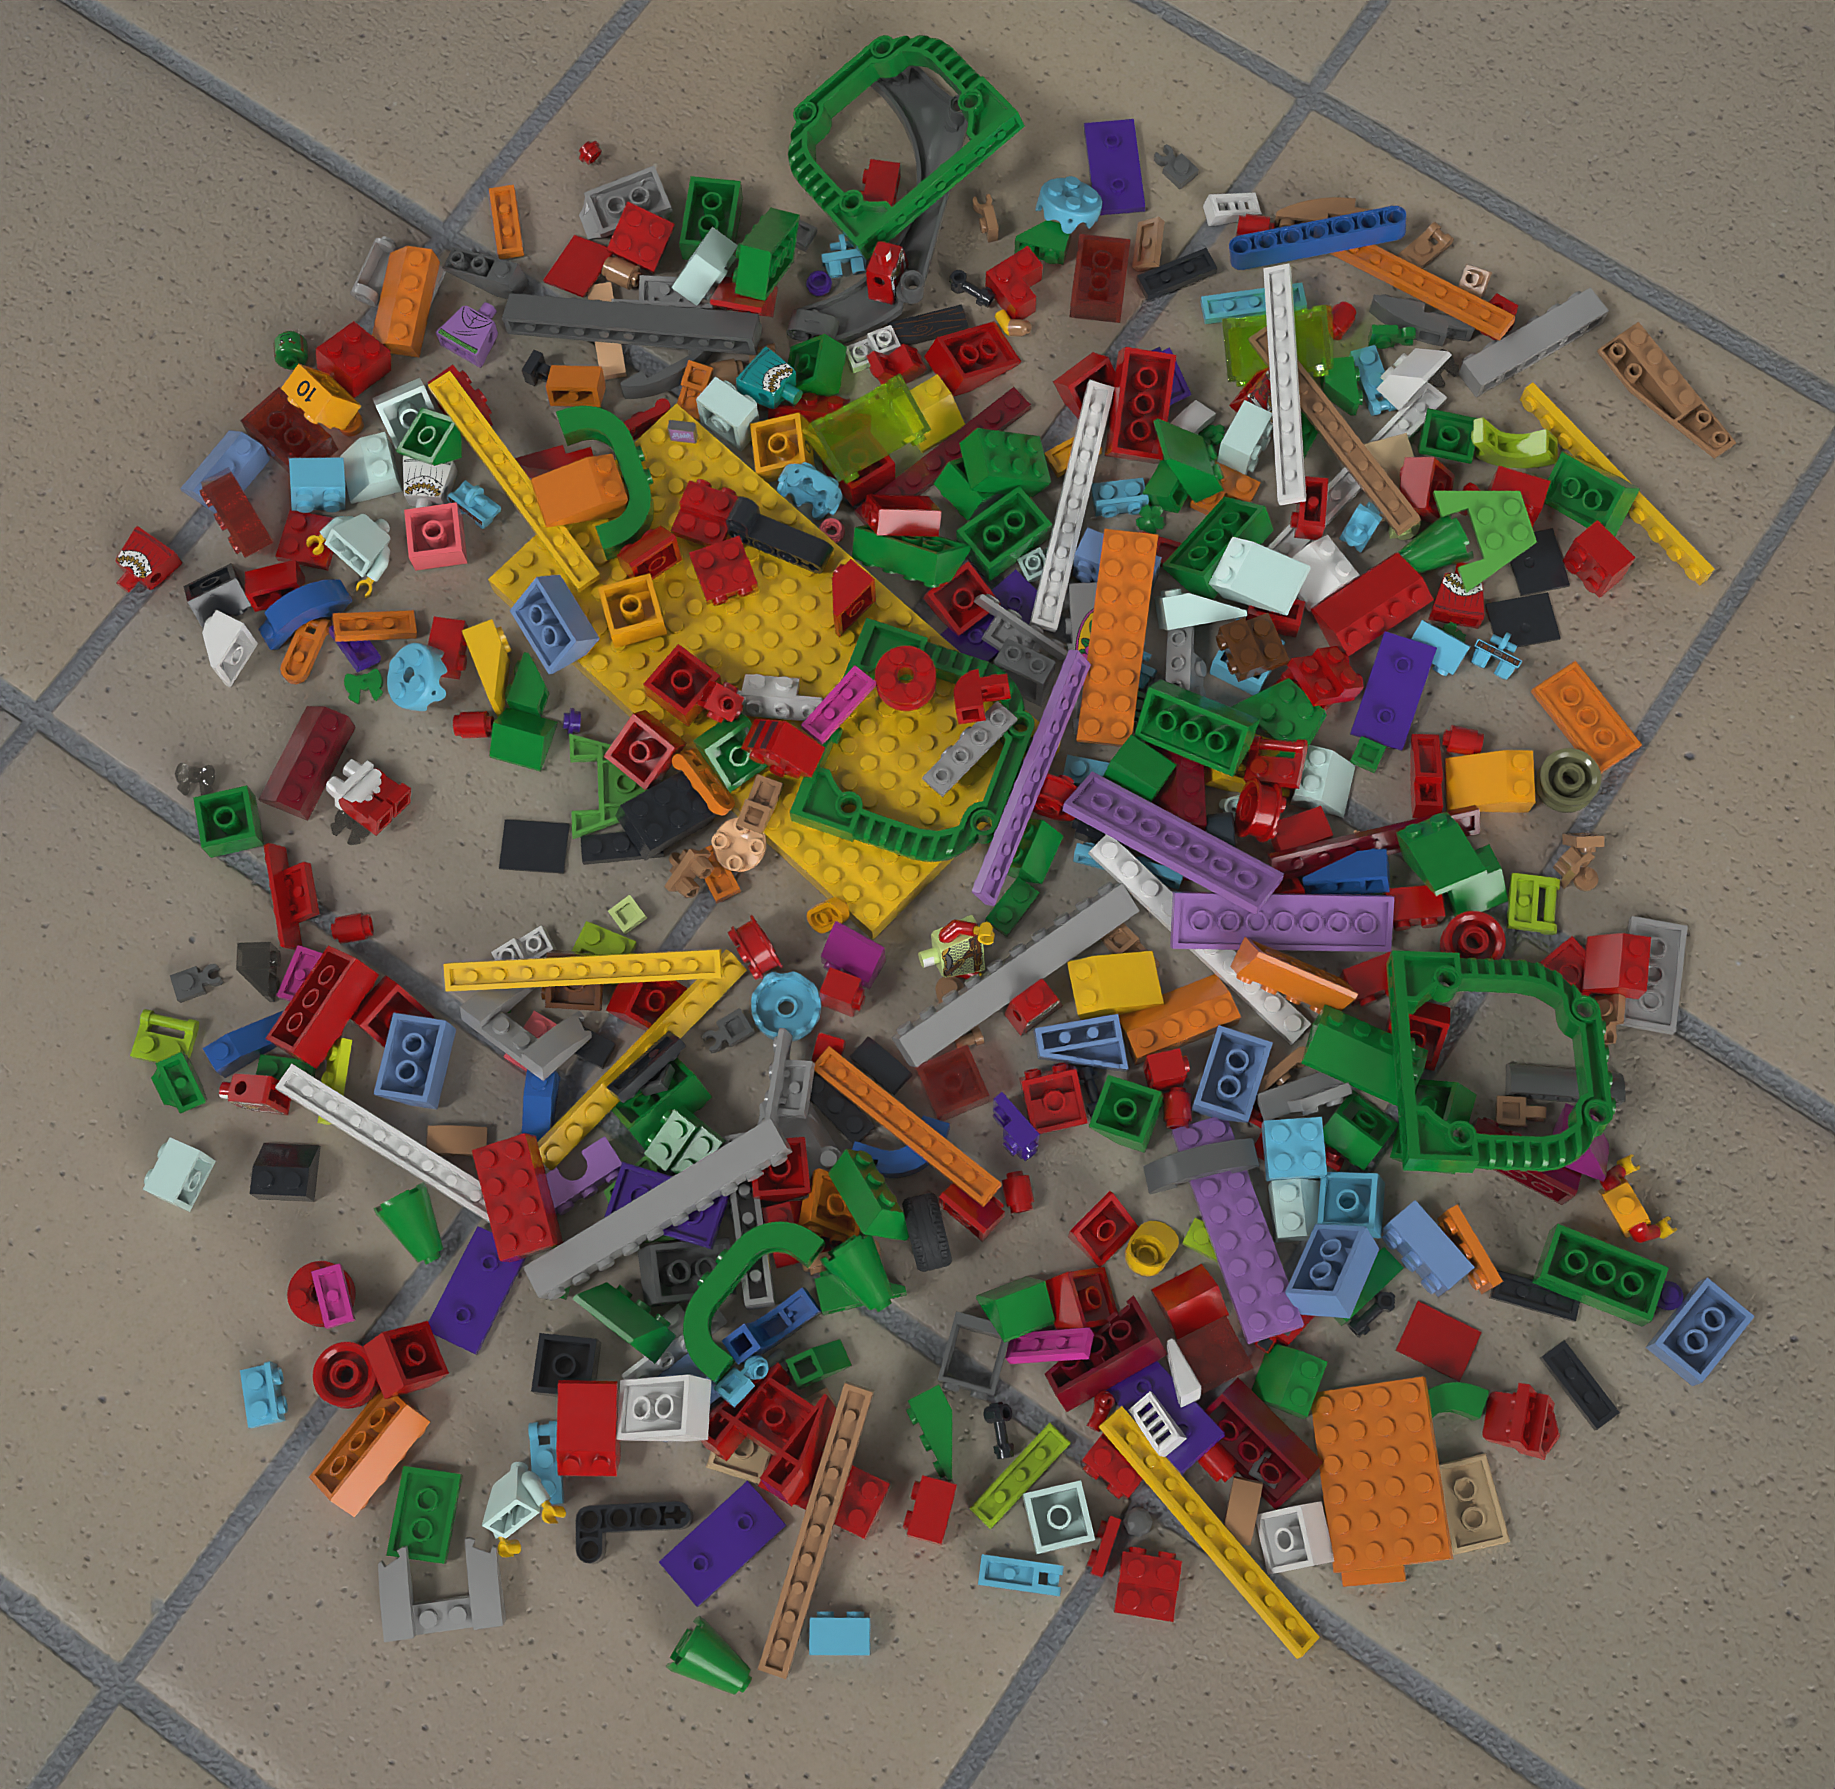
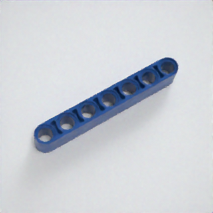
(1317, 237)

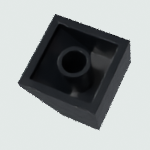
(219, 592)
(285, 1172)

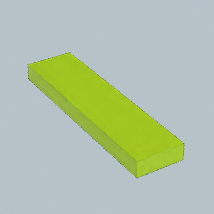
(1019, 1475)

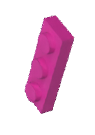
(838, 705)
(1050, 1346)

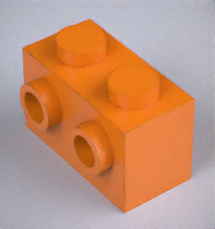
(575, 385)

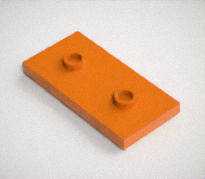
(1586, 716)

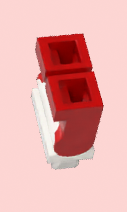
(368, 795)

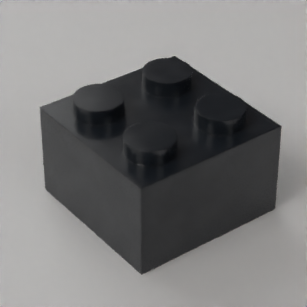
(564, 1359)

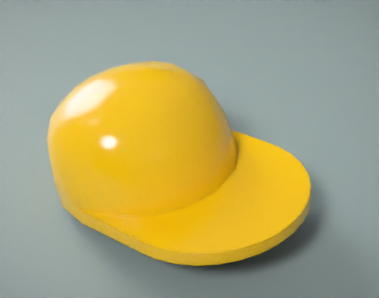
(1151, 1248)

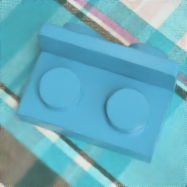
(1118, 497)
(263, 1395)

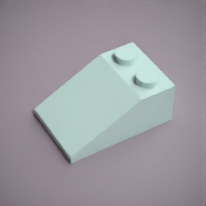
(1258, 576)
(1185, 610)

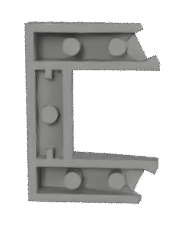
(541, 1055)
(479, 1609)

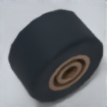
(1222, 827)

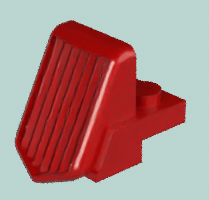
(1522, 1421)

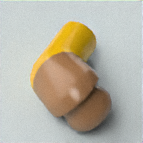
(1012, 327)

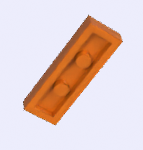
(506, 222)
(374, 625)

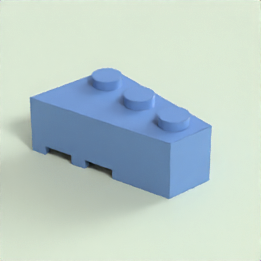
(1084, 1043)

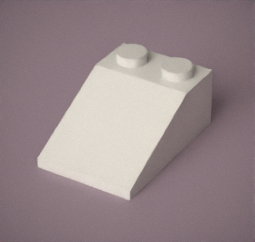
(664, 1409)

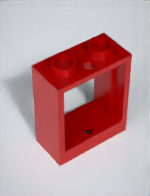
(902, 515)

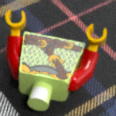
(958, 948)

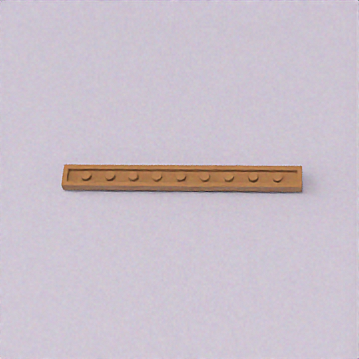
(1347, 446)
(816, 1530)

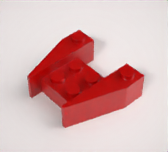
(780, 1425)

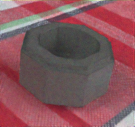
(1137, 1522)

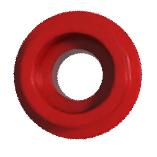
(589, 152)

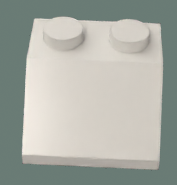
(1410, 374)
(1328, 571)
(227, 645)
(1294, 1537)

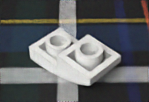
(880, 340)
(1194, 417)
(532, 945)

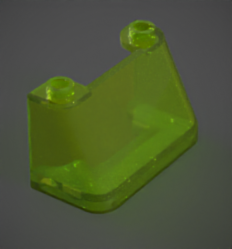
(1313, 343)
(867, 429)

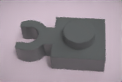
(1177, 169)
(192, 982)
(732, 1029)

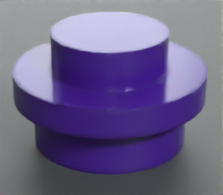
(819, 283)
(572, 721)
(1670, 1296)

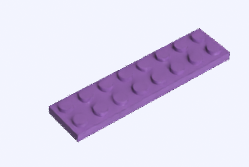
(1173, 842)
(1284, 922)
(1240, 1240)

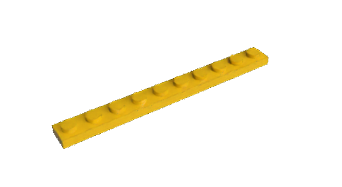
(512, 479)
(1641, 511)
(583, 970)
(598, 1100)
(1210, 1533)

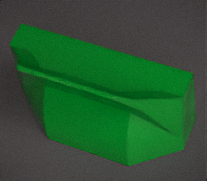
(178, 1083)

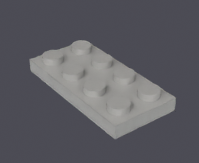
(1659, 1004)

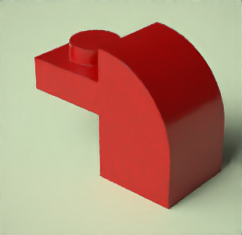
(902, 361)
(973, 691)

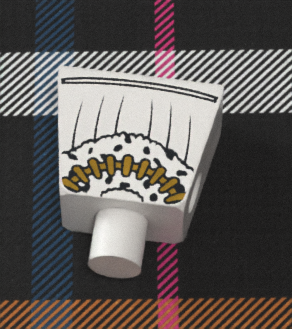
(426, 483)

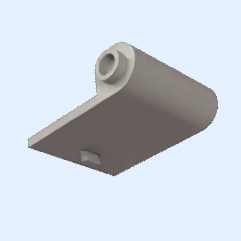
(371, 277)

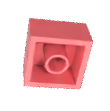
(435, 536)

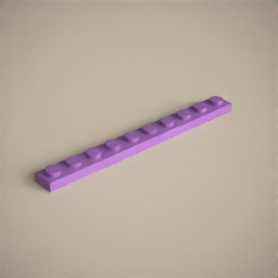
(1031, 778)

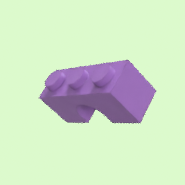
(602, 1167)

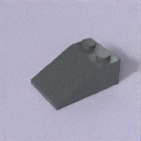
(673, 1270)

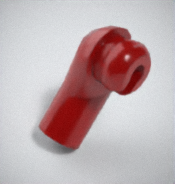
(1102, 1405)

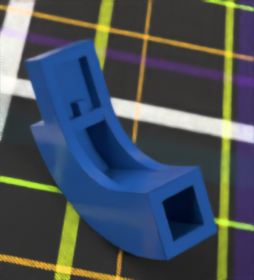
(301, 606)
(903, 1161)
(772, 1328)

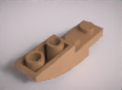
(1315, 210)

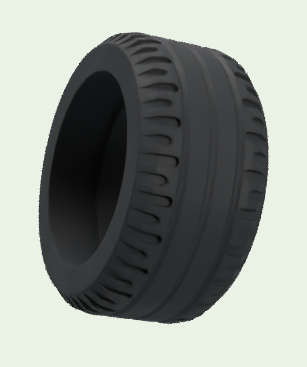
(927, 1232)

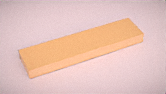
(609, 355)

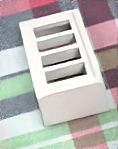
(1215, 207)
(1185, 1382)
(1172, 1441)

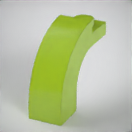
(1513, 450)

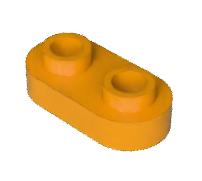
(826, 913)

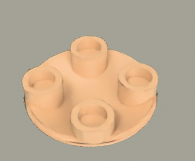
(738, 847)

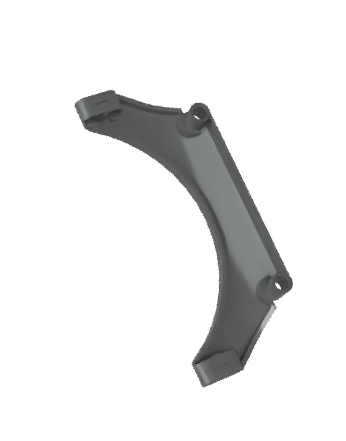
(935, 136)

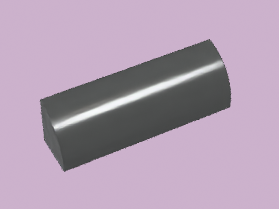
(1552, 1084)

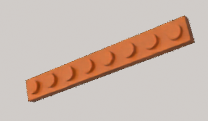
(1429, 289)
(907, 1126)

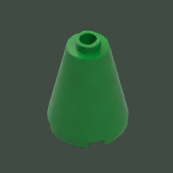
(1438, 546)
(413, 1223)
(861, 1271)
(709, 1659)

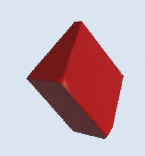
(824, 1041)

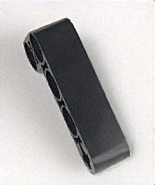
(777, 537)
(634, 1523)

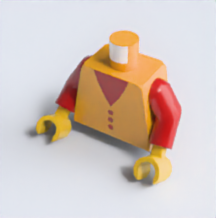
(1626, 1206)

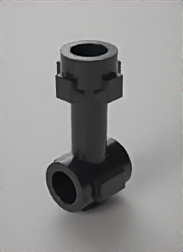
(960, 284)
(1087, 1077)
(1383, 1302)
(999, 1414)

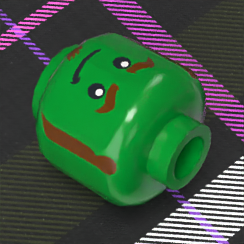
(290, 350)

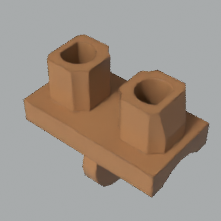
(1475, 280)
(1573, 866)
(686, 868)

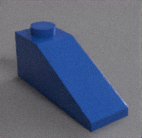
(1355, 874)
(241, 1046)
(539, 1104)

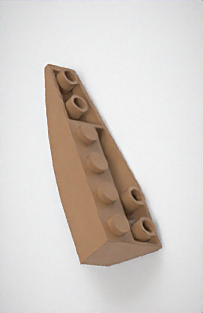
(1661, 387)

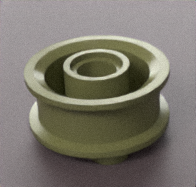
(1575, 765)

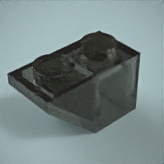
(259, 965)

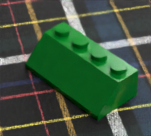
(1202, 550)
(915, 557)
(1196, 727)
(1356, 1054)

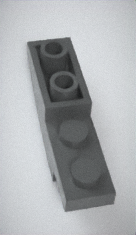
(1430, 326)

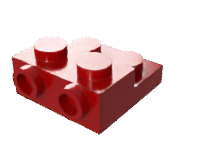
(703, 513)
(723, 571)
(1326, 676)
(1053, 1098)
(1110, 1465)
(1148, 1584)

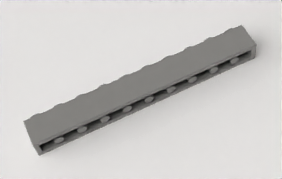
(1014, 974)
(657, 1210)

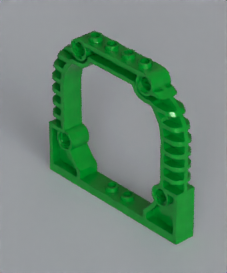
(863, 222)
(821, 801)
(1426, 1137)

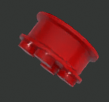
(904, 661)
(1053, 796)
(1259, 810)
(1476, 926)
(755, 948)
(302, 1293)
(328, 1374)

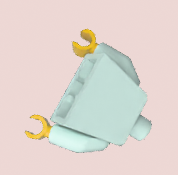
(359, 544)
(515, 1502)

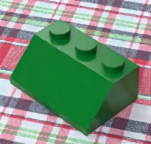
(1447, 1100)
(643, 1113)
(868, 1196)
(628, 1319)

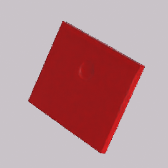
(578, 266)
(1438, 1341)

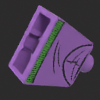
(470, 333)

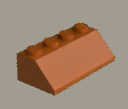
(406, 300)
(1291, 977)
(1184, 1018)
(368, 1451)

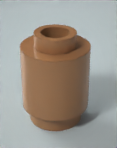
(621, 272)
(727, 370)

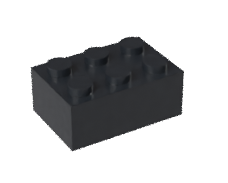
(664, 815)

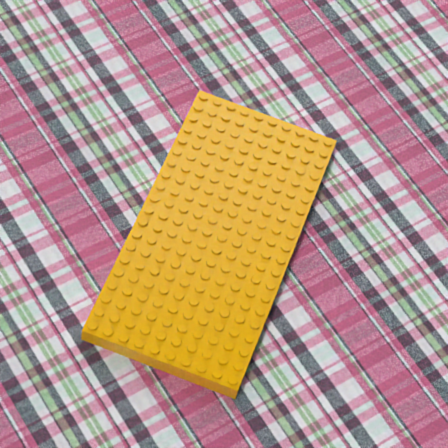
(779, 633)

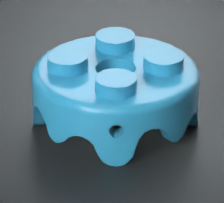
(1067, 200)
(811, 487)
(423, 687)
(780, 988)

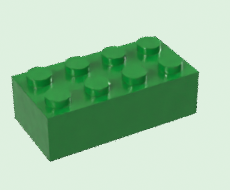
(766, 254)
(1600, 1275)

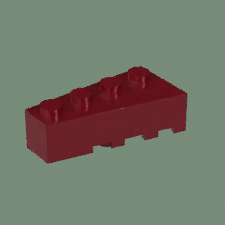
(1117, 1352)

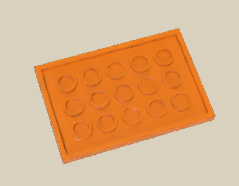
(1381, 1475)

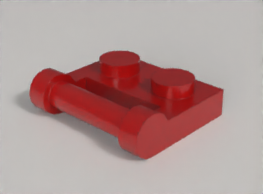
(1279, 770)

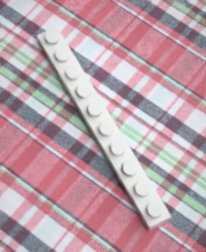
(1284, 385)
(1343, 486)
(1072, 506)
(1158, 901)
(383, 1139)

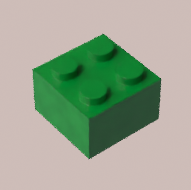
(228, 821)

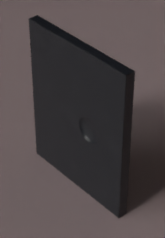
(1540, 566)
(1526, 618)
(534, 846)

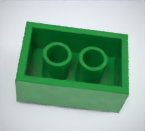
(709, 205)
(1004, 461)
(1004, 533)

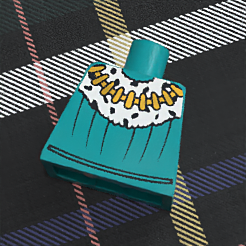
(769, 380)

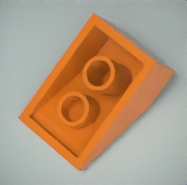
(580, 491)

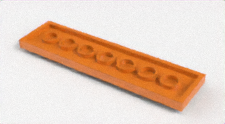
(1117, 637)

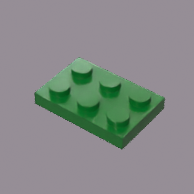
(425, 1514)

